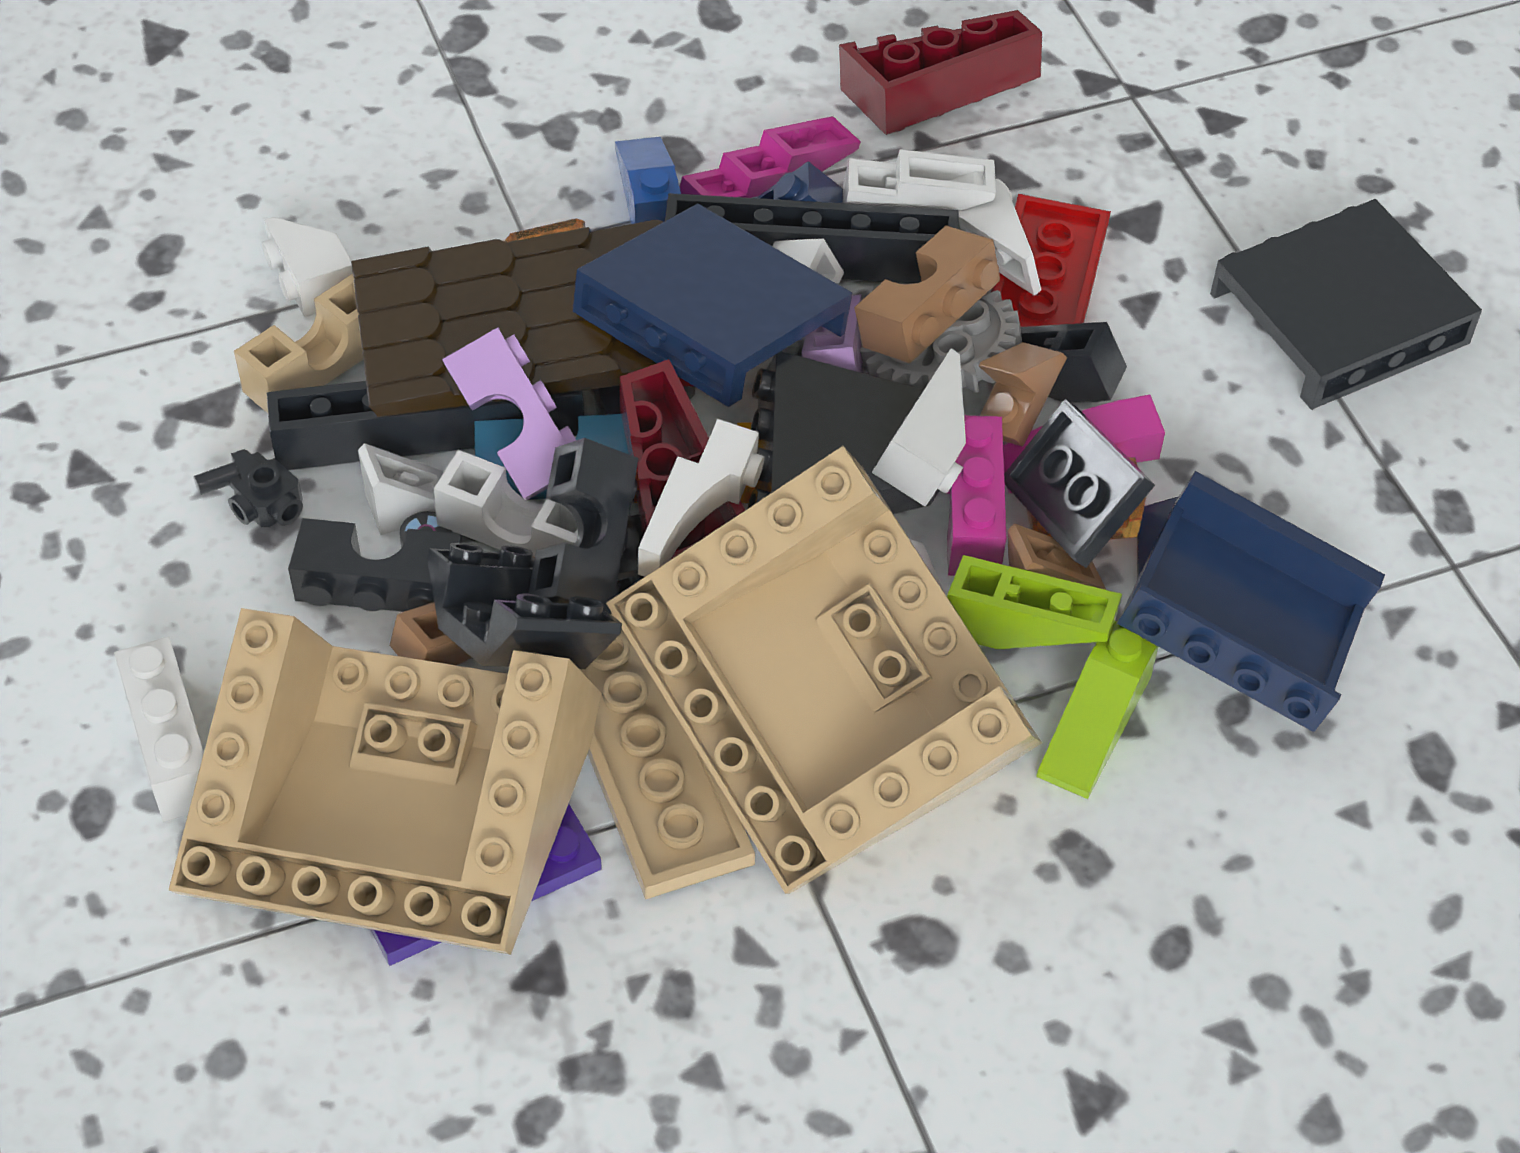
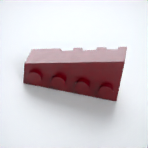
(940, 69)
(657, 430)

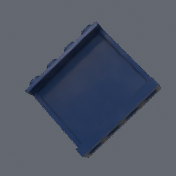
(707, 300)
(1251, 600)

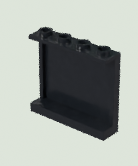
(1349, 300)

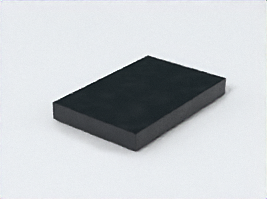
(1076, 483)

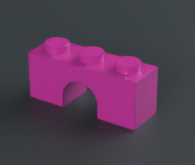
(978, 496)

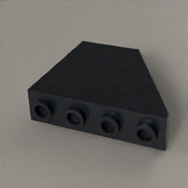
(817, 408)

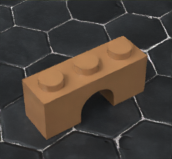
(907, 319)

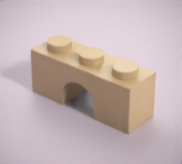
(321, 355)

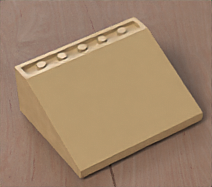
(822, 671)
(383, 785)

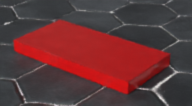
(1066, 253)

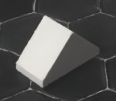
(396, 487)

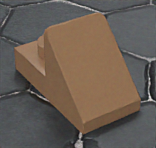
(1021, 387)
(1044, 555)

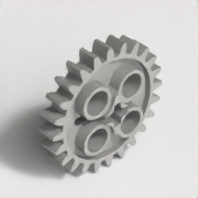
(977, 335)

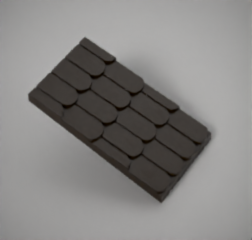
(433, 303)

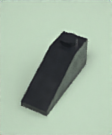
(1092, 362)

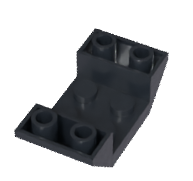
(489, 613)

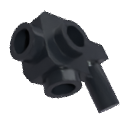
(261, 487)

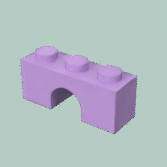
(492, 371)

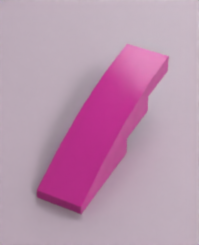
(780, 151)

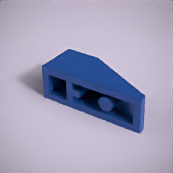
(646, 177)

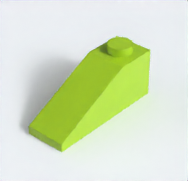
(1029, 609)
(1098, 711)

